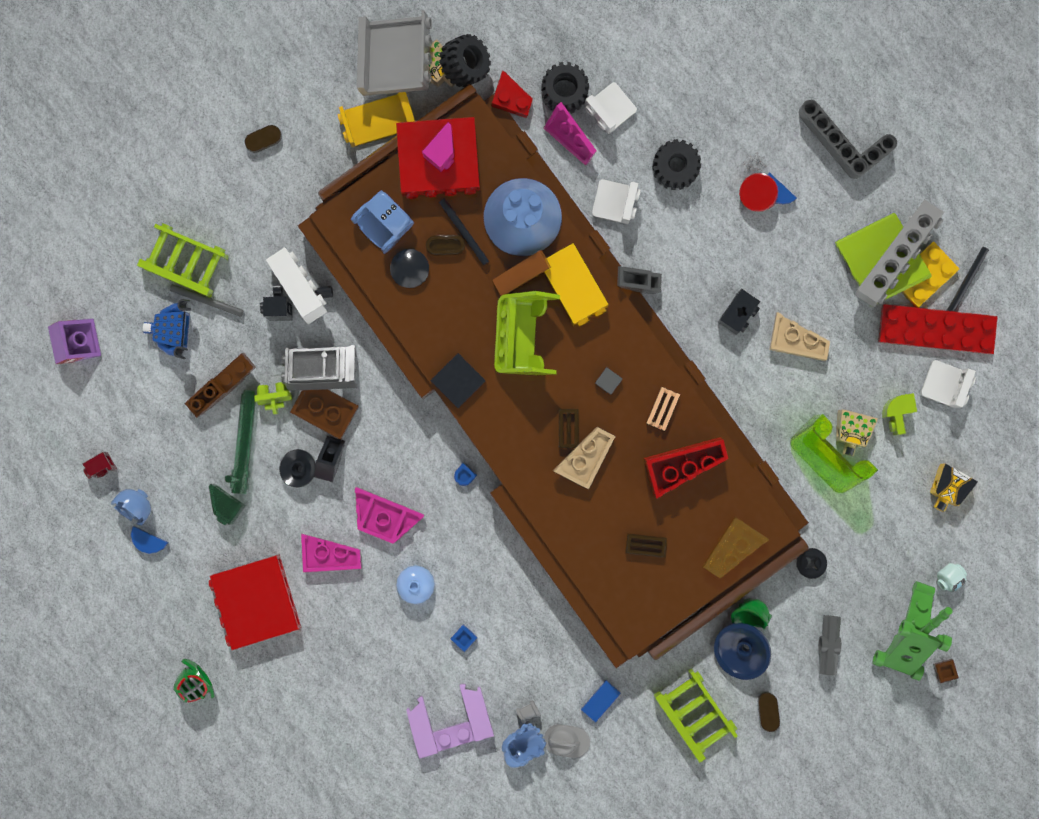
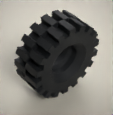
(672, 178)

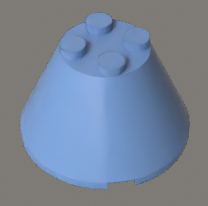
(522, 217)

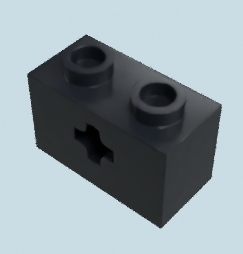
(743, 301)

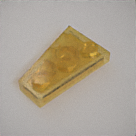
(733, 547)

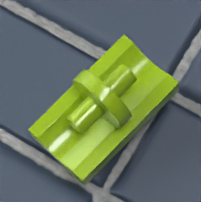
(265, 397)

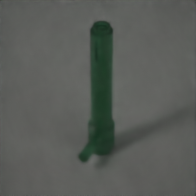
(240, 474)

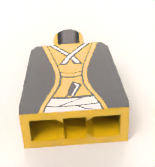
(951, 487)

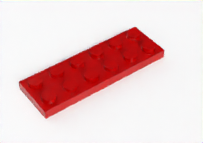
(937, 329)

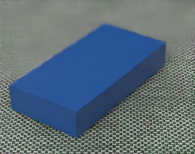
(600, 701)

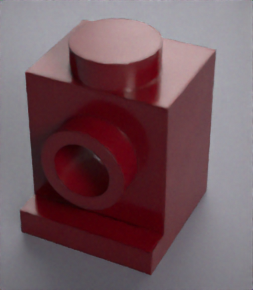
(99, 465)

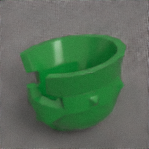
(752, 613)

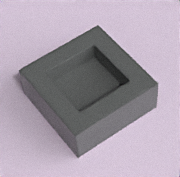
(608, 381)

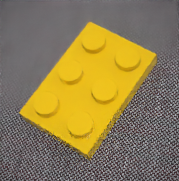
(941, 270)

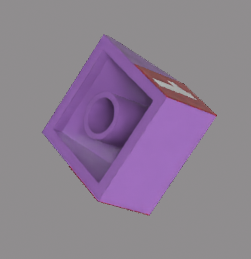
(74, 340)

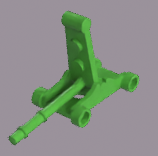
(914, 636)

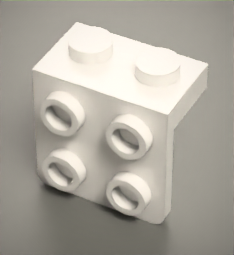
(610, 107)
(615, 201)
(948, 384)

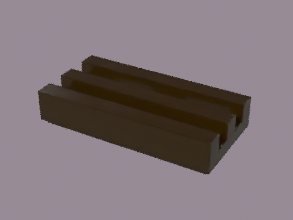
(576, 428)
(629, 543)

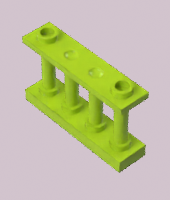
(168, 271)
(677, 715)

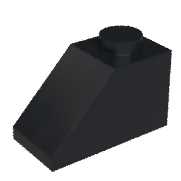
(329, 459)

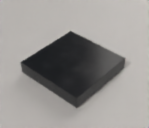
(458, 380)

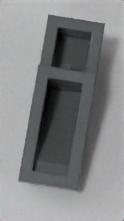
(639, 280)

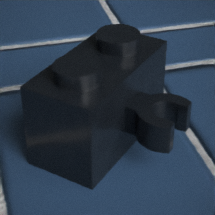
(277, 307)

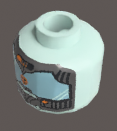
(951, 577)

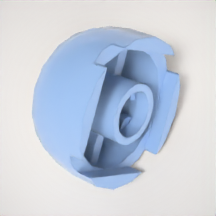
(415, 584)

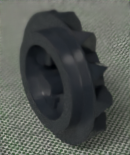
(820, 563)

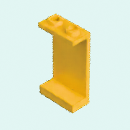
(375, 119)
(575, 285)

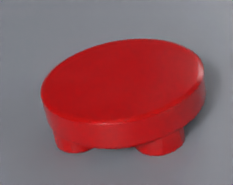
(758, 192)

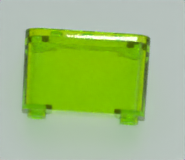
(825, 460)

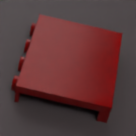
(421, 176)
(254, 602)

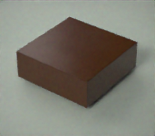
(946, 671)

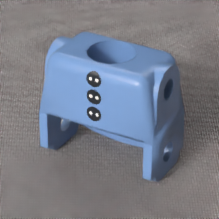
(382, 221)

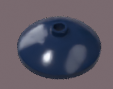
(738, 660)

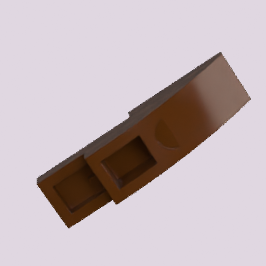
(220, 386)

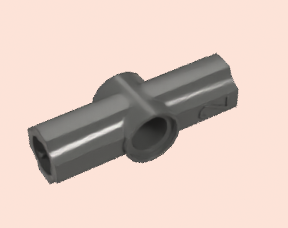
(829, 645)

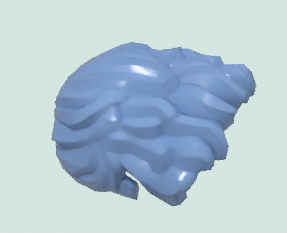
(523, 746)

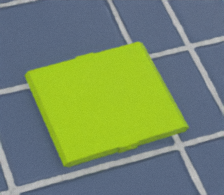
(867, 246)

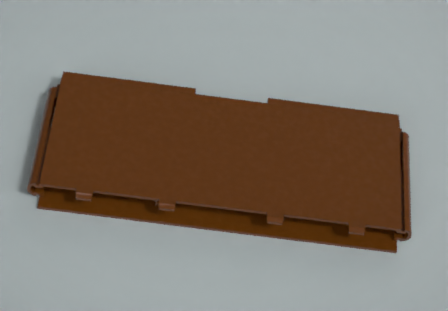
(515, 417)

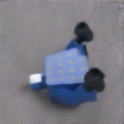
(171, 328)

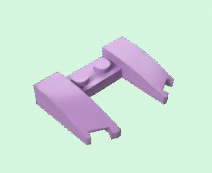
(476, 729)

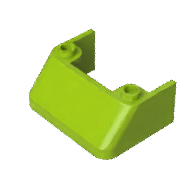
(517, 333)

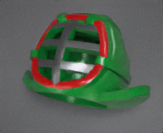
(192, 683)

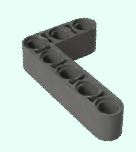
(843, 143)

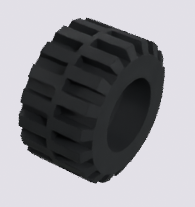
(476, 58)
(569, 73)

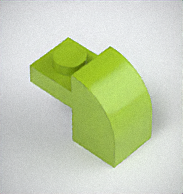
(896, 408)

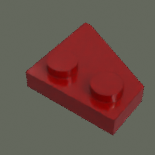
(511, 97)

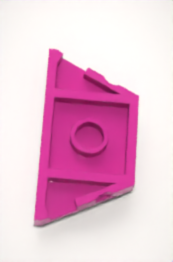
(383, 517)

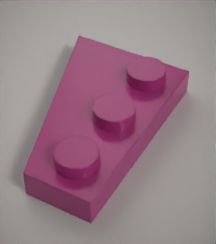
(569, 134)
(328, 555)

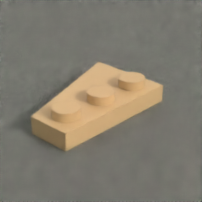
(795, 340)
(586, 458)

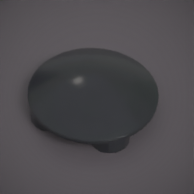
(409, 268)

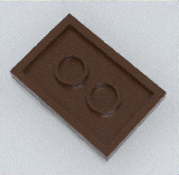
(325, 410)

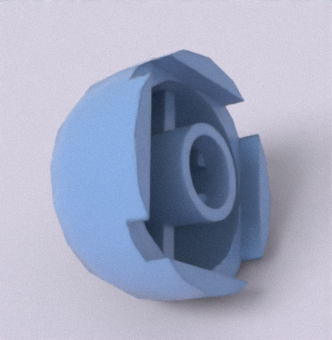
(133, 505)

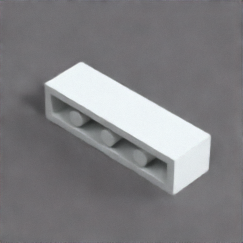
(296, 285)

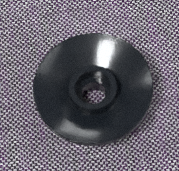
(290, 464)

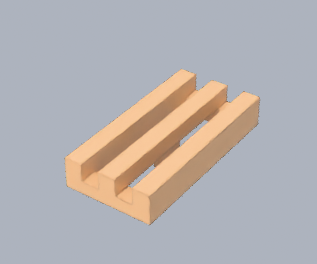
(669, 393)

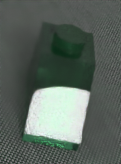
(224, 505)

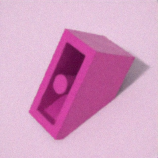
(440, 149)

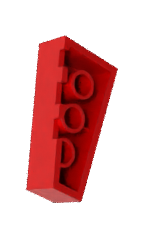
(677, 466)

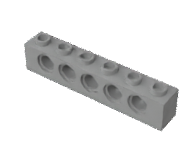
(925, 213)

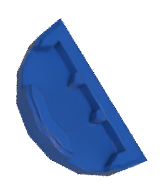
(784, 194)
(147, 542)

